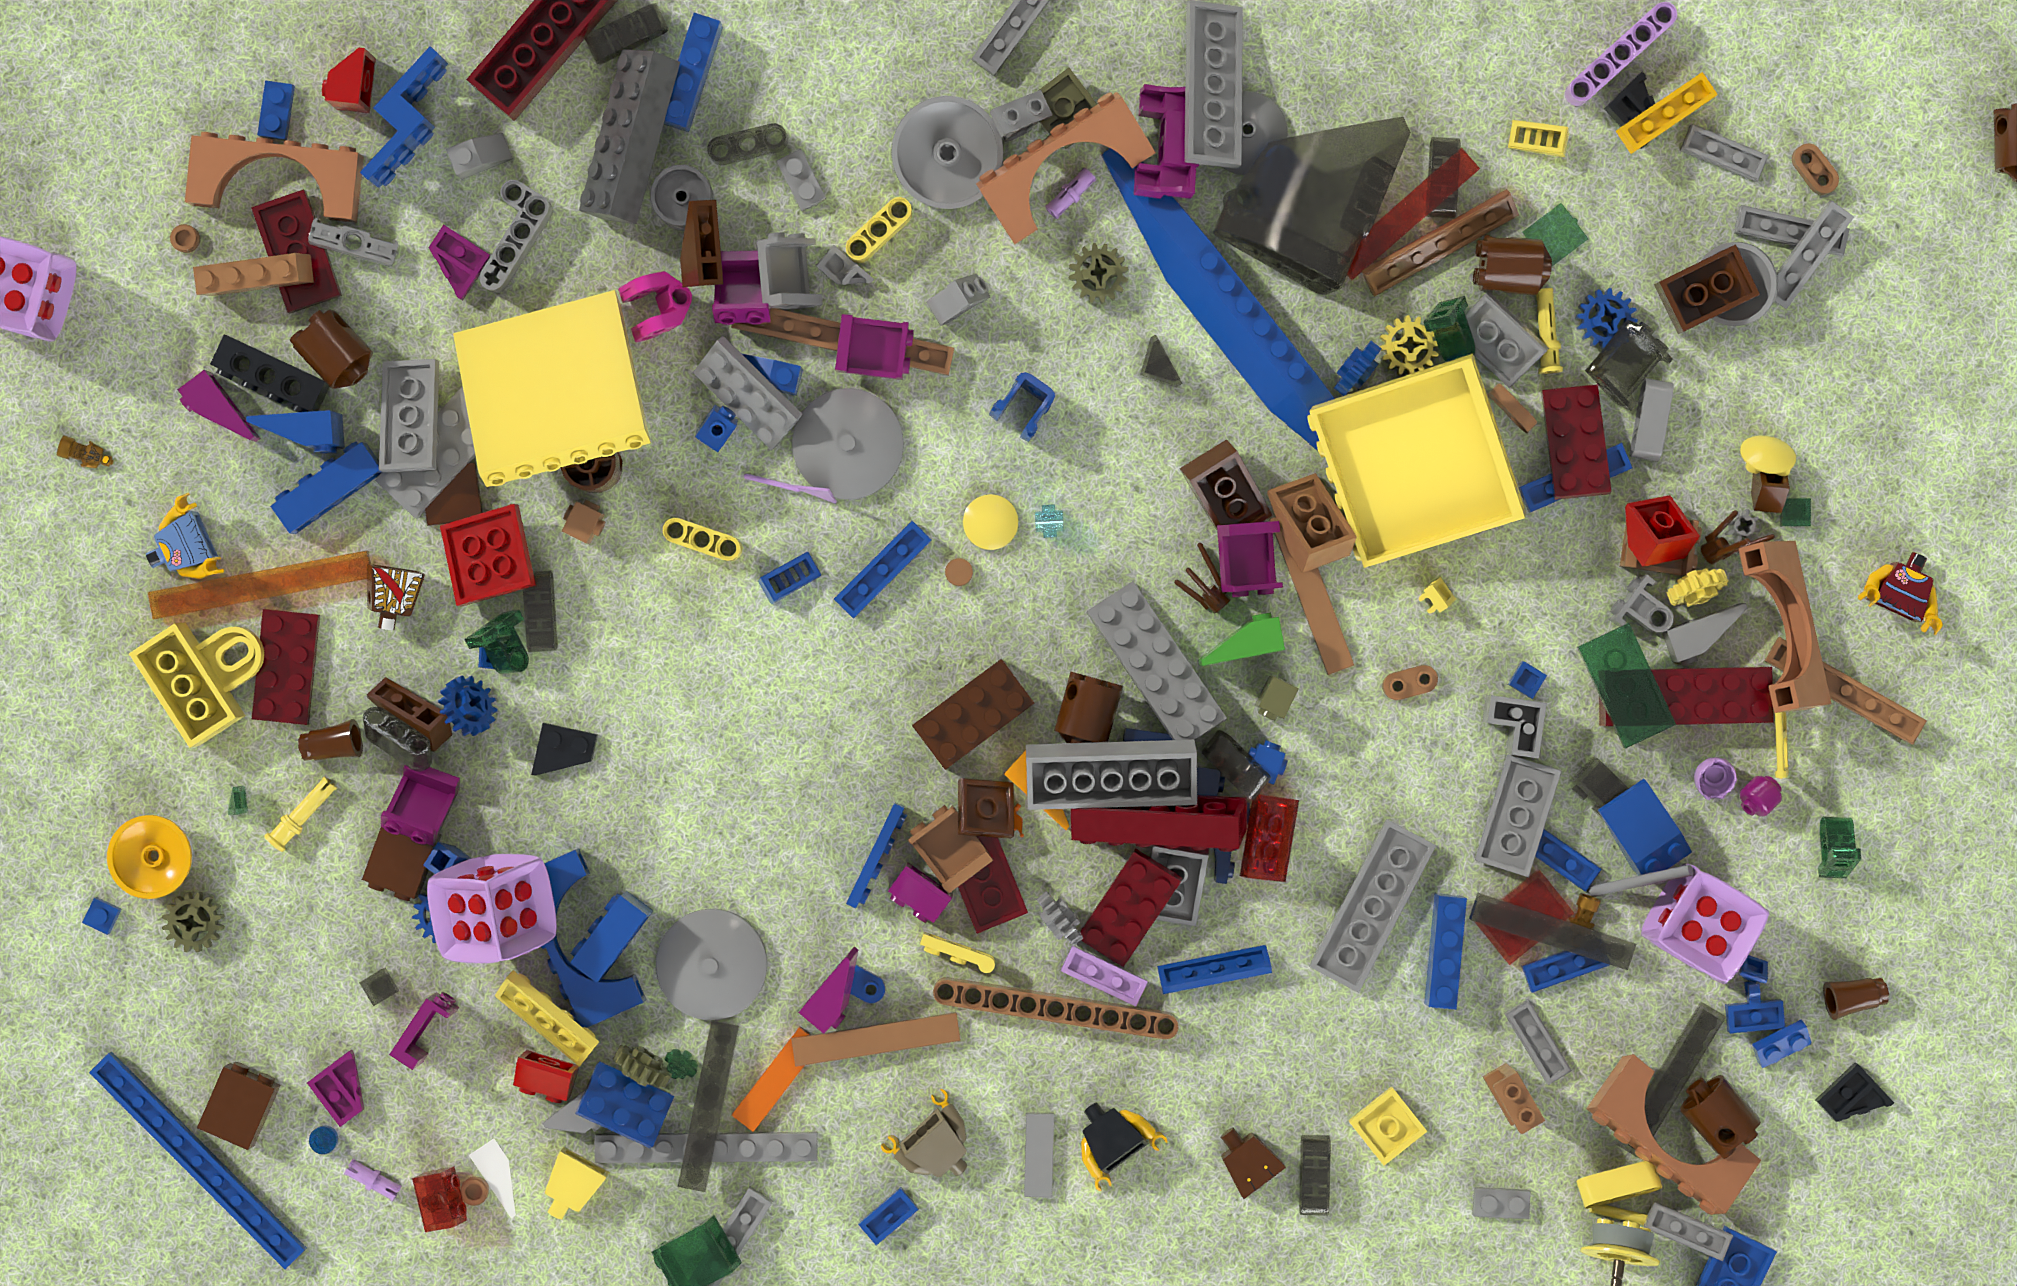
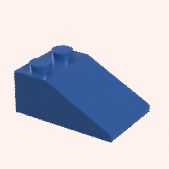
(312, 429)
(1644, 830)

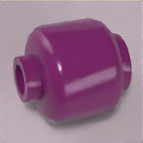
(1760, 796)

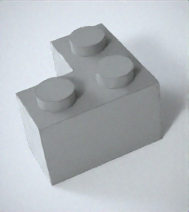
(1524, 722)

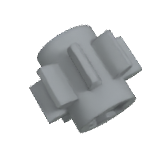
(1748, 530)

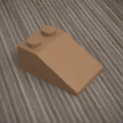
(1311, 523)

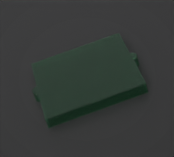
(1558, 232)

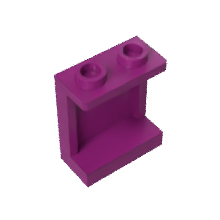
(740, 294)
(873, 347)
(1248, 558)
(421, 804)
(406, 1049)

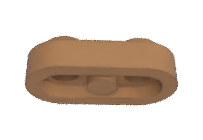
(1815, 168)
(1410, 682)

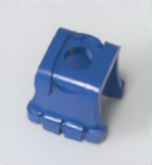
(1034, 387)

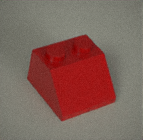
(351, 82)
(1658, 531)
(545, 1076)

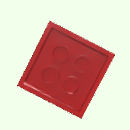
(487, 555)

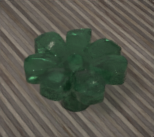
(680, 1064)

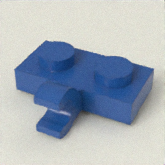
(1754, 1014)

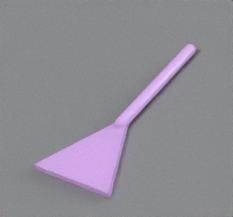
(823, 493)

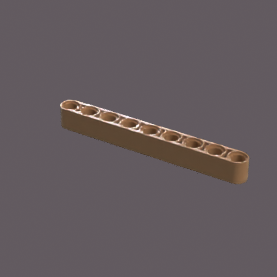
(1067, 1016)

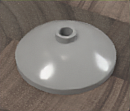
(1267, 126)
(1765, 279)

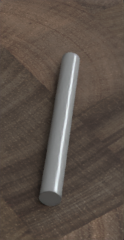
(1641, 880)

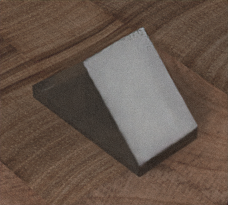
(1158, 366)

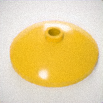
(131, 859)

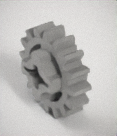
(1059, 918)

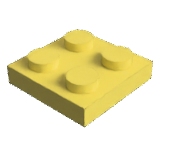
(1387, 1126)

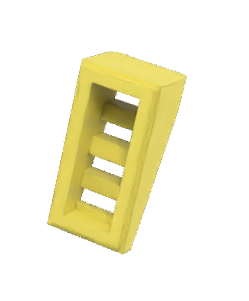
(1537, 148)

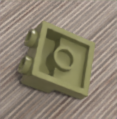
(1065, 98)

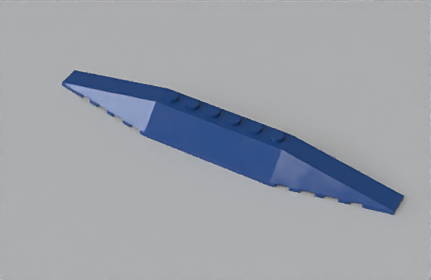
(1224, 305)

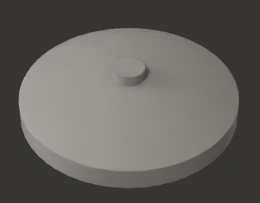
(945, 150)
(848, 443)
(711, 964)

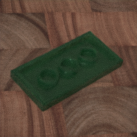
(1626, 685)

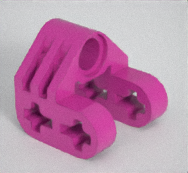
(671, 312)

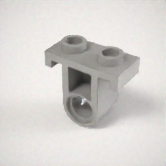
(1020, 115)
(958, 298)
(1640, 606)

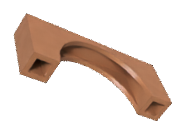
(1106, 124)
(217, 160)
(1780, 572)
(1622, 1109)

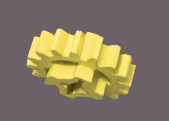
(1409, 359)
(1697, 587)

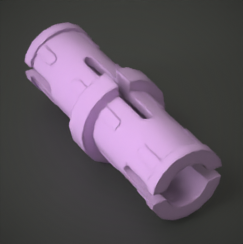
(1070, 193)
(372, 1180)

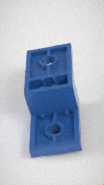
(410, 124)

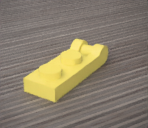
(958, 952)

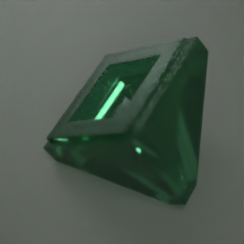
(238, 801)

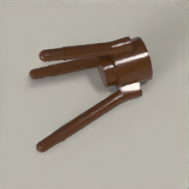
(1719, 548)
(1213, 596)

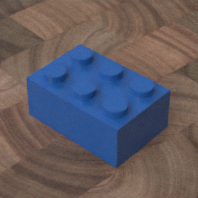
(610, 935)

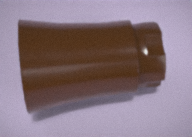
(332, 742)
(1854, 996)

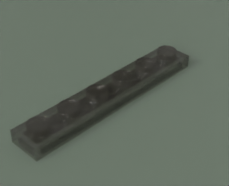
(1552, 931)
(1678, 1067)
(708, 1106)

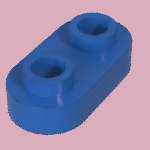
(861, 980)

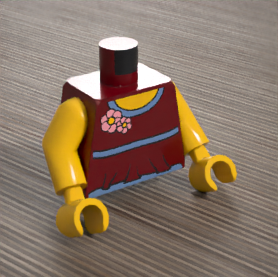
(1905, 591)

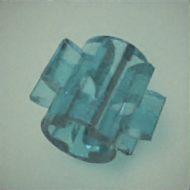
(1049, 521)

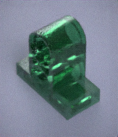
(1451, 329)
(502, 643)
(1837, 847)

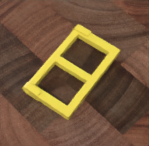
(1781, 745)

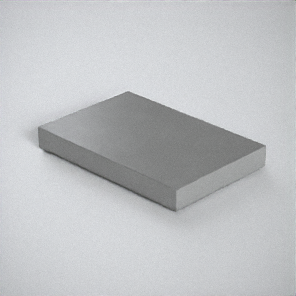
(1503, 340)

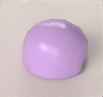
(1715, 778)

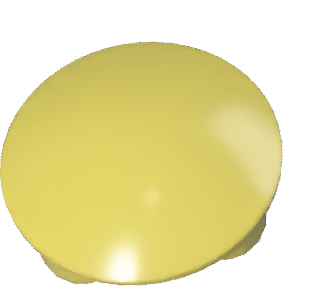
(1767, 455)
(990, 522)

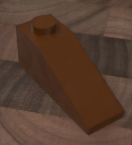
(701, 246)
(412, 710)

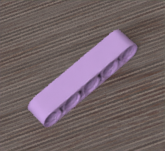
(1627, 42)

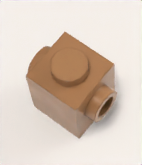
(583, 521)

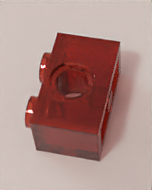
(434, 1212)

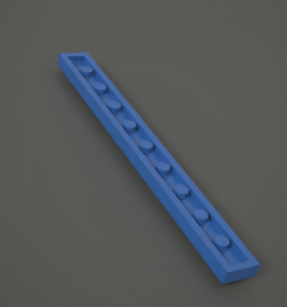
(197, 1160)

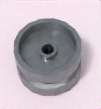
(673, 183)

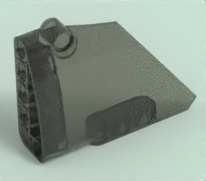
(1314, 200)

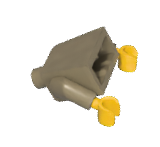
(934, 1144)

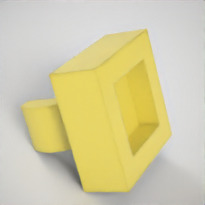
(1439, 595)

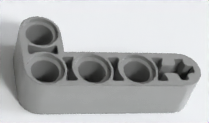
(510, 239)

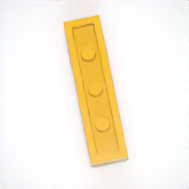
(1666, 112)

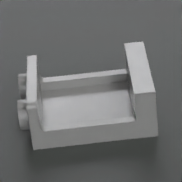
(786, 271)

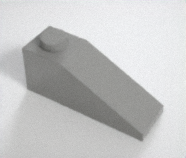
(1698, 635)

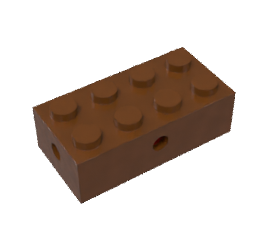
(973, 714)

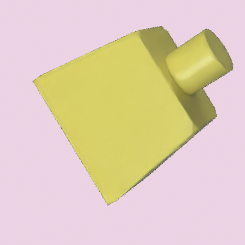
(572, 1182)

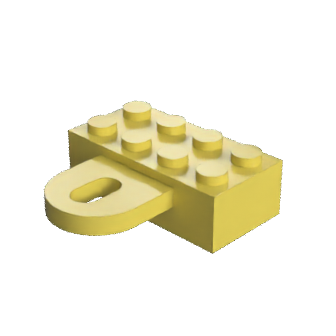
(196, 680)

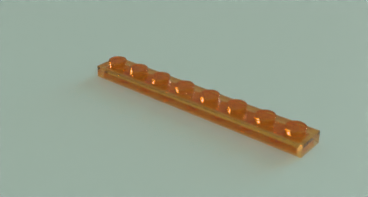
(259, 585)

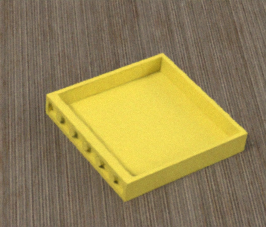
(550, 389)
(1417, 461)

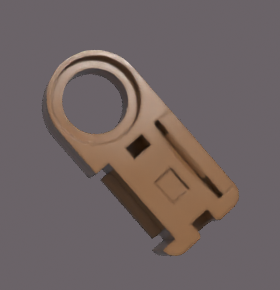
(1512, 408)

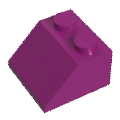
(919, 893)

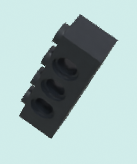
(232, 351)

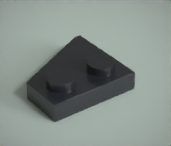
(1630, 101)
(562, 748)
(1852, 1095)

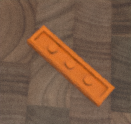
(769, 1086)

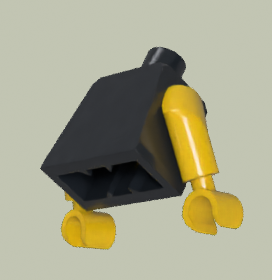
(1113, 1139)

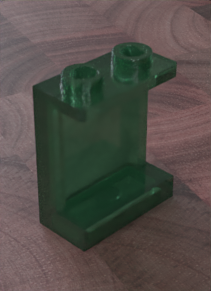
(697, 1256)

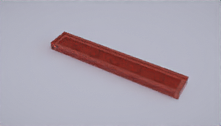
(1413, 209)

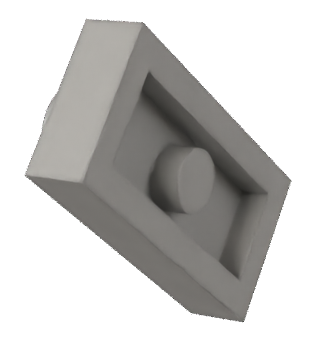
(801, 180)
(1501, 1203)

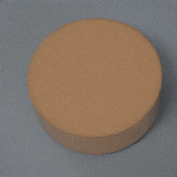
(185, 238)
(958, 572)
(474, 1191)

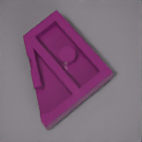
(458, 260)
(339, 1089)

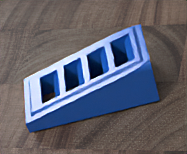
(768, 589)

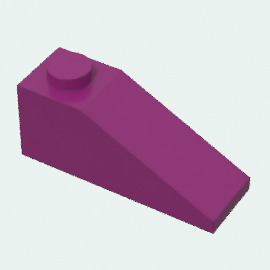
(210, 400)
(832, 997)

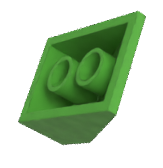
(1252, 639)

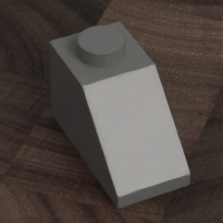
(478, 155)
(567, 1120)

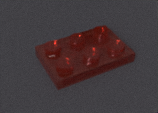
(1269, 838)
(1534, 894)

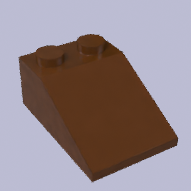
(1706, 289)
(1225, 487)

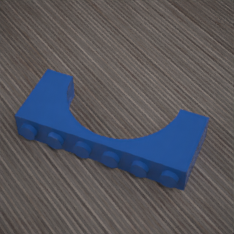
(590, 1000)

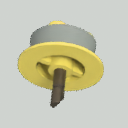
(1621, 1245)

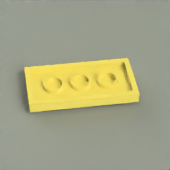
(546, 1018)

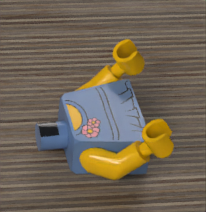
(184, 543)

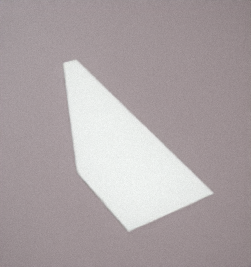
(496, 1171)

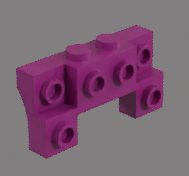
(1171, 174)

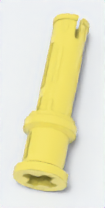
(1547, 330)
(293, 823)

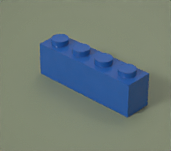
(693, 70)
(326, 488)
(1445, 951)

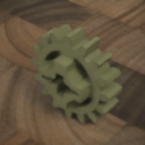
(1085, 274)
(189, 932)
(642, 1066)

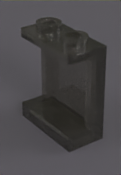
(1627, 362)

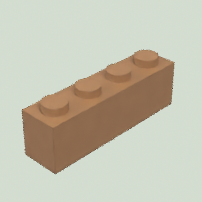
(253, 274)

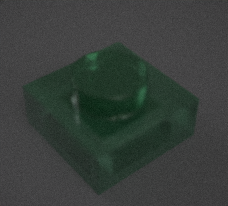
(1796, 513)

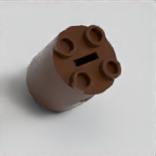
(2005, 141)
(1512, 265)
(333, 349)
(595, 478)
(1087, 709)
(1720, 1115)

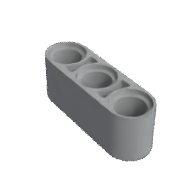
(1651, 419)

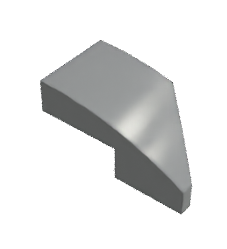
(842, 268)

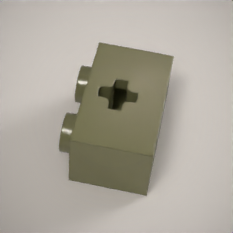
(1275, 698)

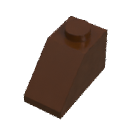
(1769, 492)

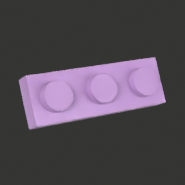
(1104, 975)

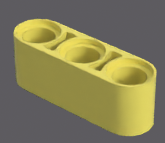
(883, 217)
(689, 535)
(1619, 1184)

